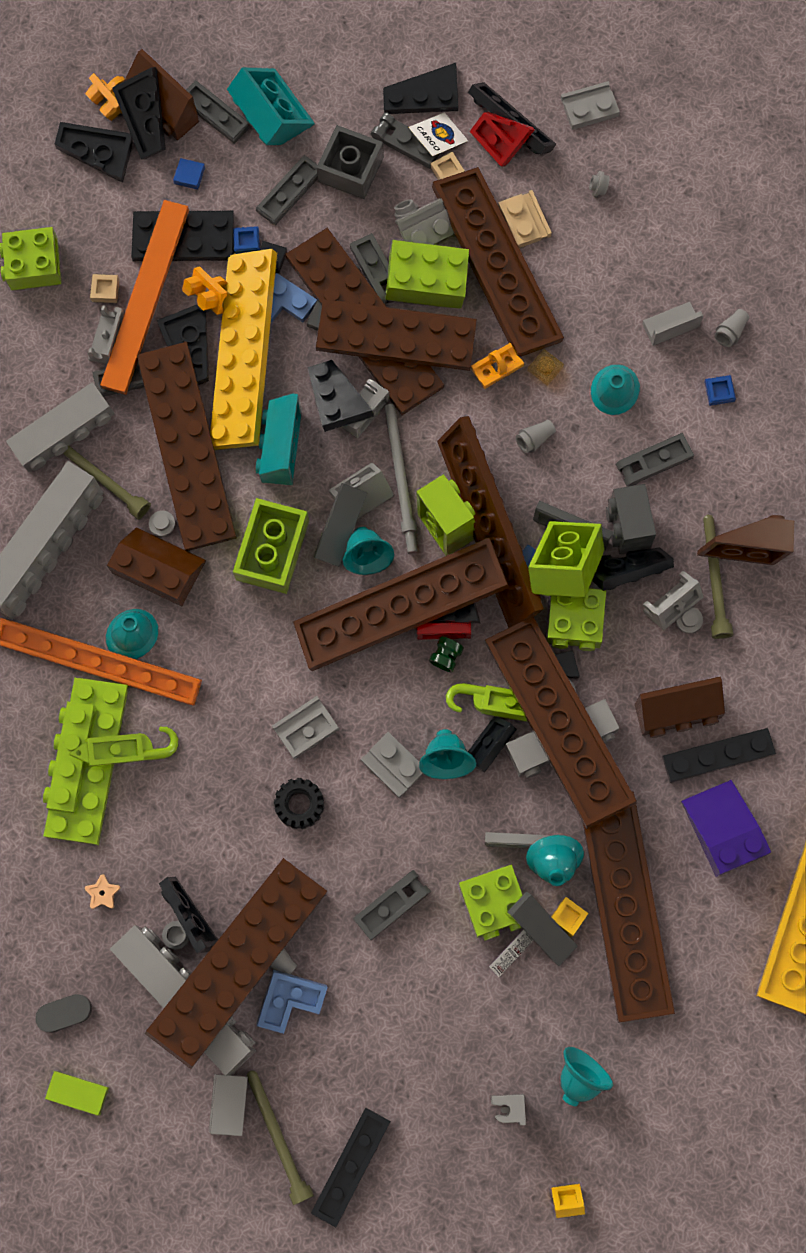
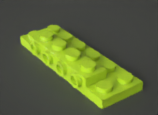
(78, 791)

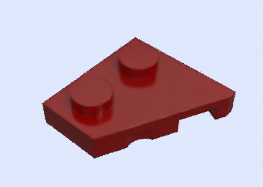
(500, 136)

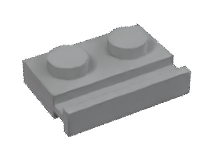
(590, 105)
(426, 224)
(305, 727)
(393, 764)

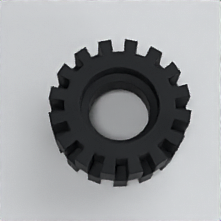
(295, 787)

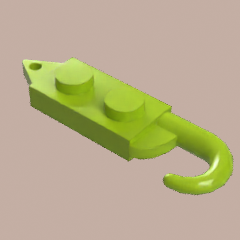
(487, 700)
(124, 749)

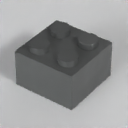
(350, 162)
(631, 519)

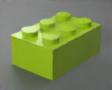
(427, 274)
(446, 514)
(271, 546)
(566, 559)

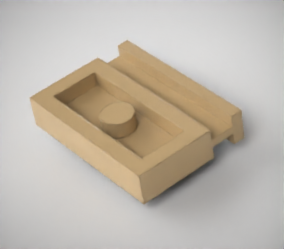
(525, 219)

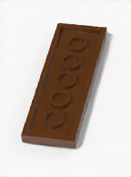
(396, 334)

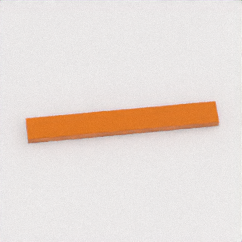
(144, 297)
(99, 662)

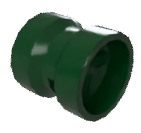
(446, 654)

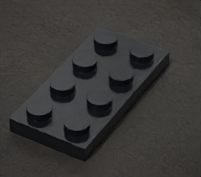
(203, 237)

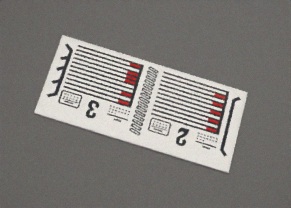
(511, 953)

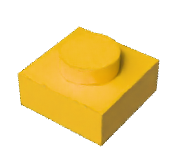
(569, 916)
(568, 1201)

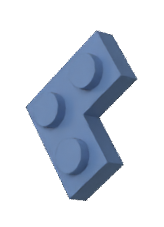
(291, 299)
(288, 992)

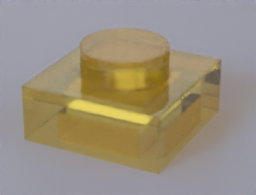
(545, 367)

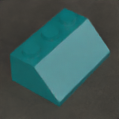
(269, 105)
(280, 440)

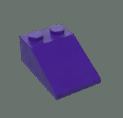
(725, 828)

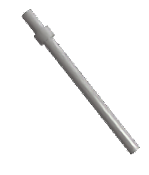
(408, 525)

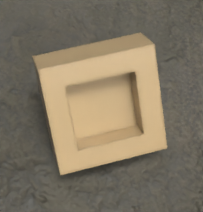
(446, 166)
(104, 288)

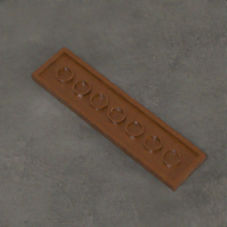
(498, 262)
(334, 276)
(186, 447)
(477, 486)
(400, 604)
(560, 723)
(628, 918)
(235, 963)

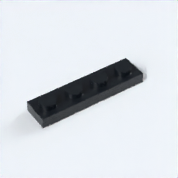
(487, 98)
(718, 755)
(350, 1167)

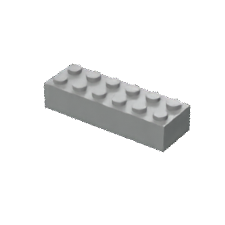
(45, 535)
(162, 977)

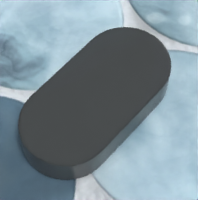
(63, 1013)

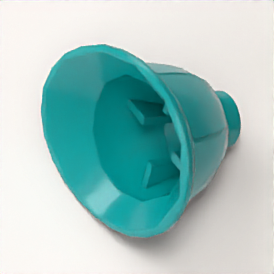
(615, 389)
(367, 552)
(132, 633)
(446, 757)
(555, 858)
(582, 1077)

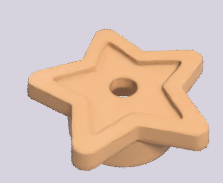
(109, 889)

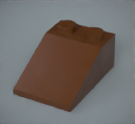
(757, 542)

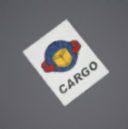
(438, 134)

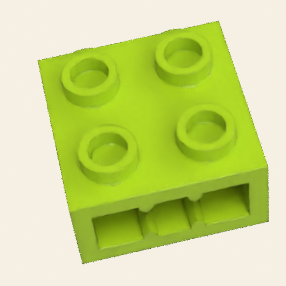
(30, 258)
(577, 620)
(489, 900)

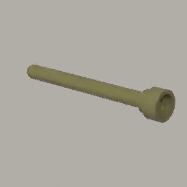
(137, 505)
(721, 627)
(299, 1188)

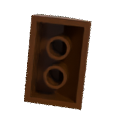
(177, 104)
(156, 565)
(680, 707)

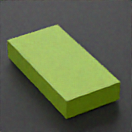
(77, 1093)

